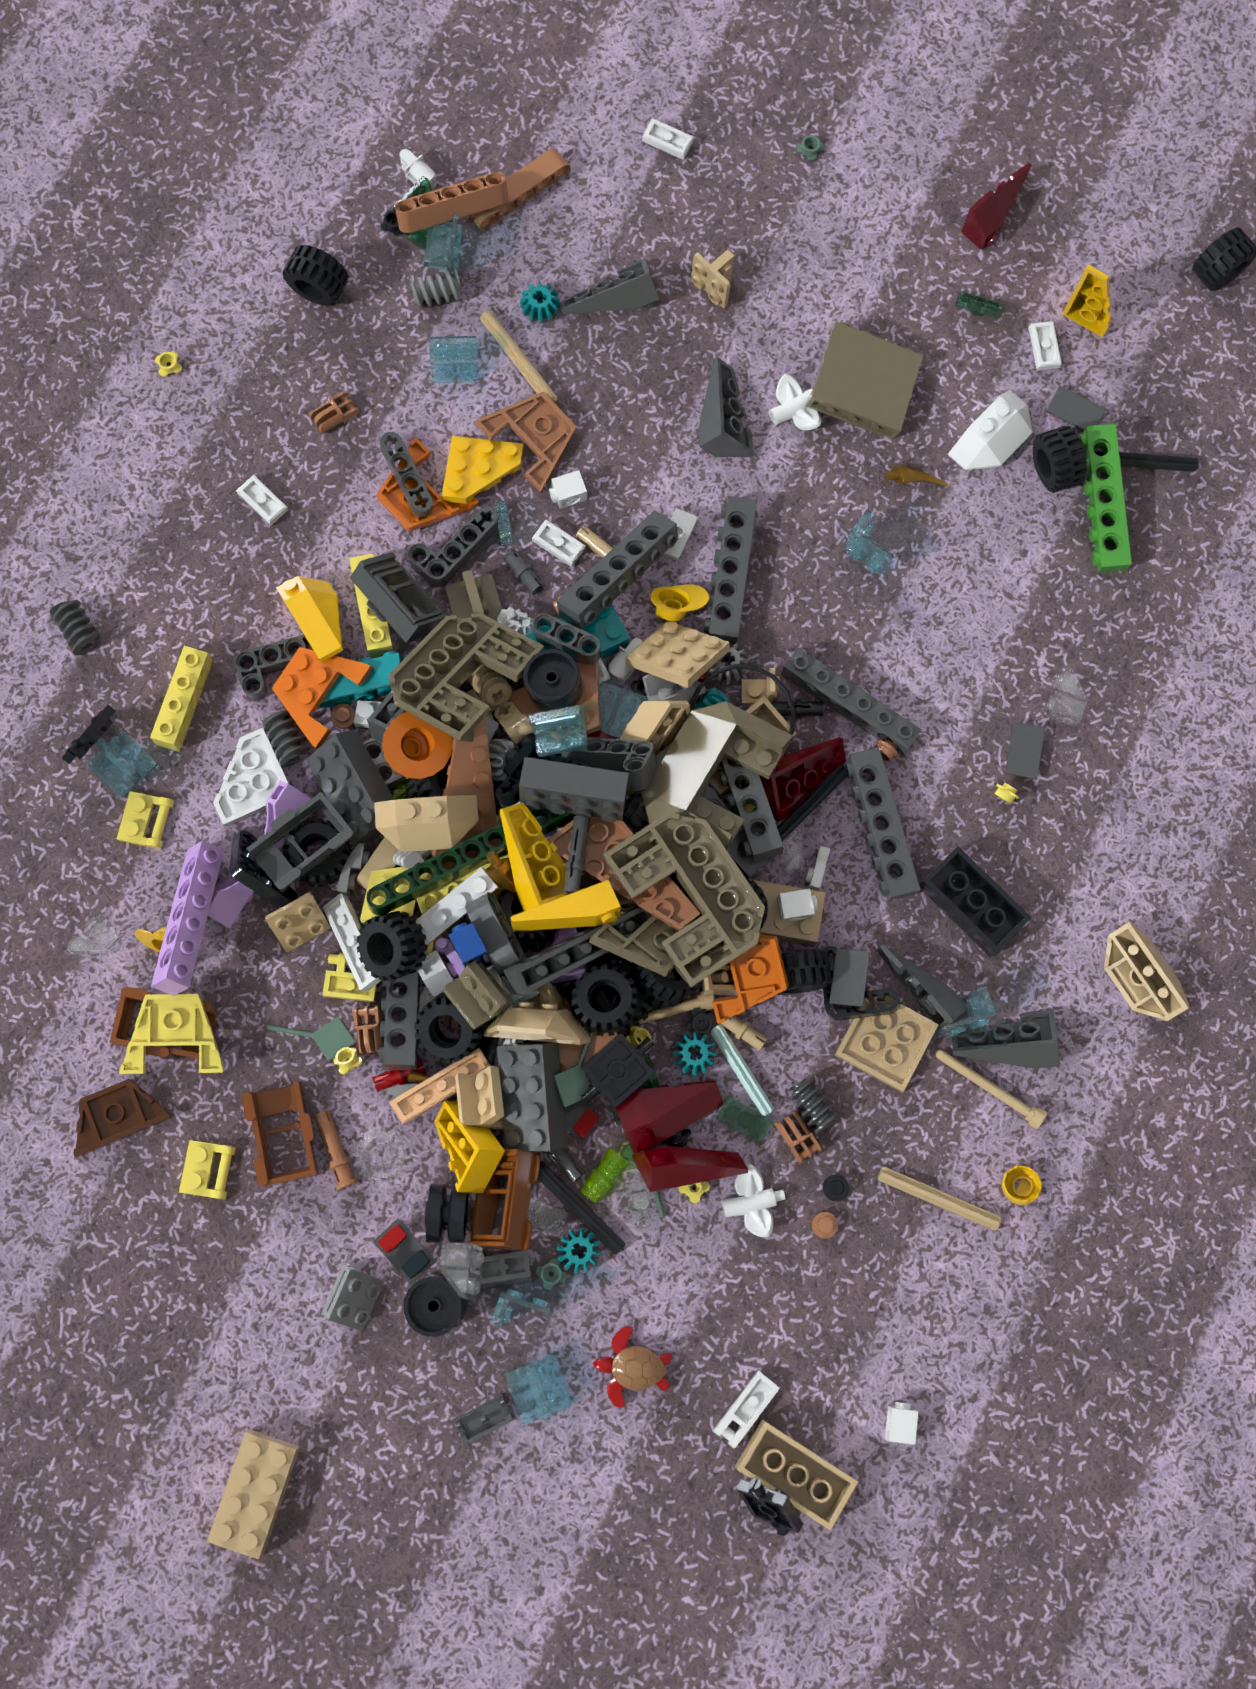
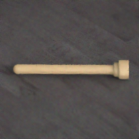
(702, 1002)
(1033, 1115)

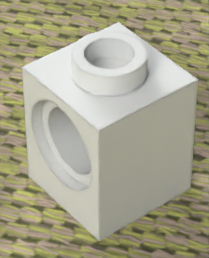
(568, 489)
(797, 905)
(435, 973)
(901, 1423)

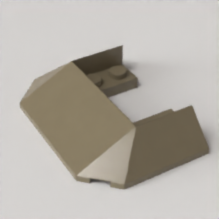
(435, 669)
(697, 752)
(710, 878)

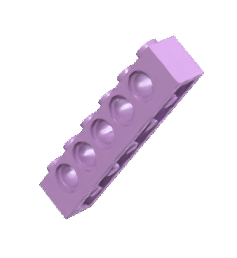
(187, 919)

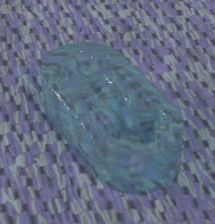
(503, 523)

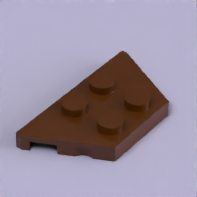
(115, 1115)

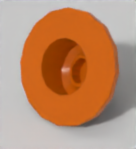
(415, 747)

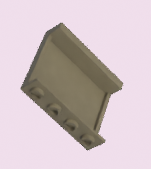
(865, 380)

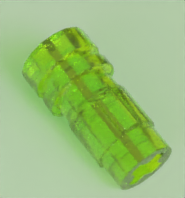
(602, 1178)

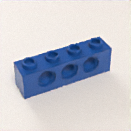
(469, 945)

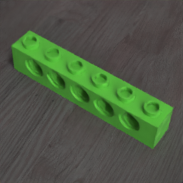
(1105, 438)

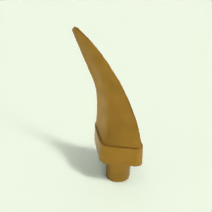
(908, 474)
(500, 871)

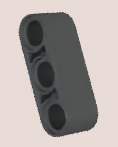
(560, 629)
(494, 931)

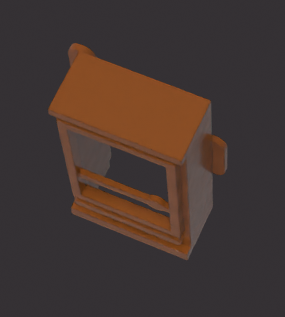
(123, 1018)
(275, 1102)
(522, 1171)

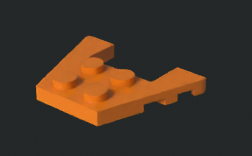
(394, 501)
(307, 683)
(756, 976)

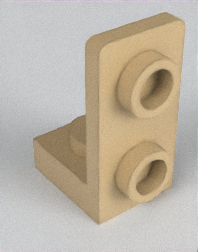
(754, 689)

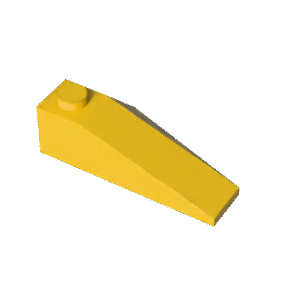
(1091, 301)
(316, 612)
(535, 864)
(580, 909)

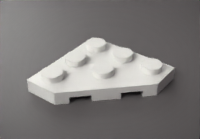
(248, 778)

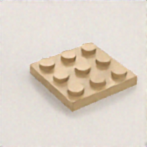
(677, 653)
(887, 1044)

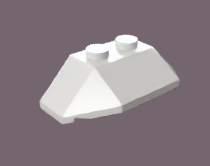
(994, 434)

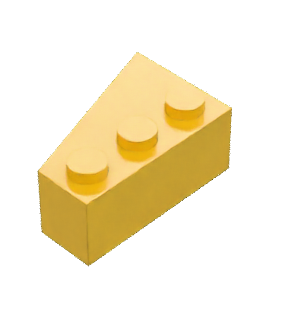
(471, 1149)

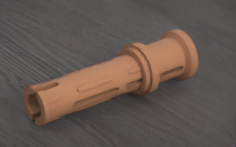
(339, 1162)

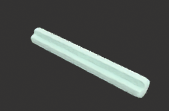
(741, 1070)

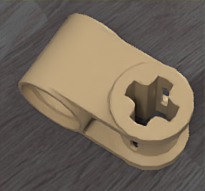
(514, 722)

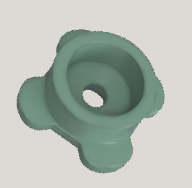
(810, 141)
(543, 1272)

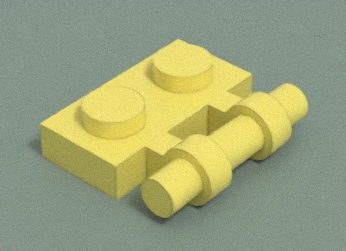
(343, 984)

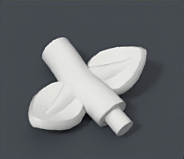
(793, 405)
(753, 1202)

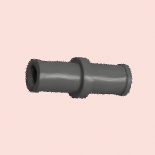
(524, 572)

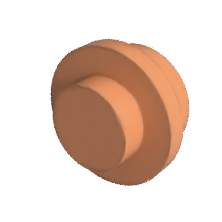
(343, 716)
(887, 749)
(824, 1225)

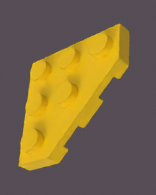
(478, 466)

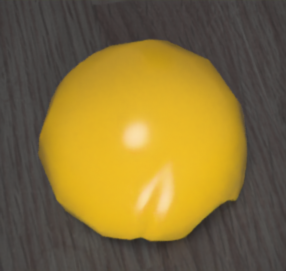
(1028, 1189)

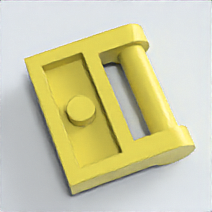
(137, 818)
(199, 1166)

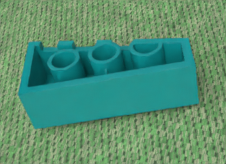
(375, 684)

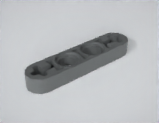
(406, 474)

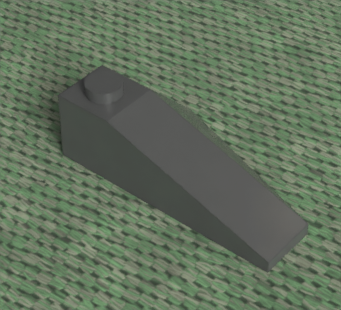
(629, 290)
(721, 422)
(934, 996)
(1021, 1043)

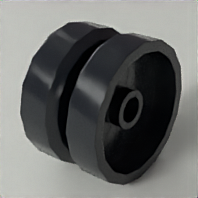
(553, 680)
(445, 1213)
(421, 1312)

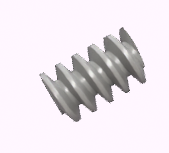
(436, 289)

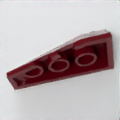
(991, 210)
(800, 774)
(660, 1112)
(681, 1166)

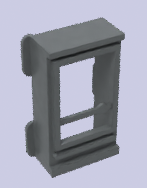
(387, 605)
(272, 859)

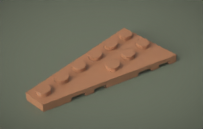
(472, 775)
(662, 900)

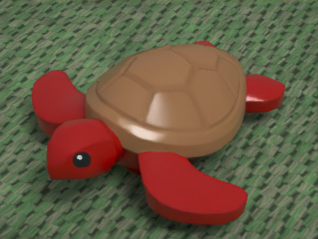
(632, 1367)

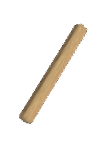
(516, 355)
(939, 1198)

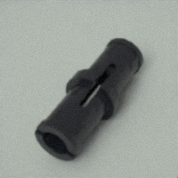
(802, 708)

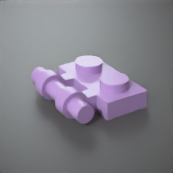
(445, 949)

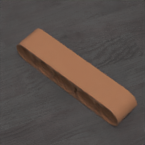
(525, 185)
(442, 204)

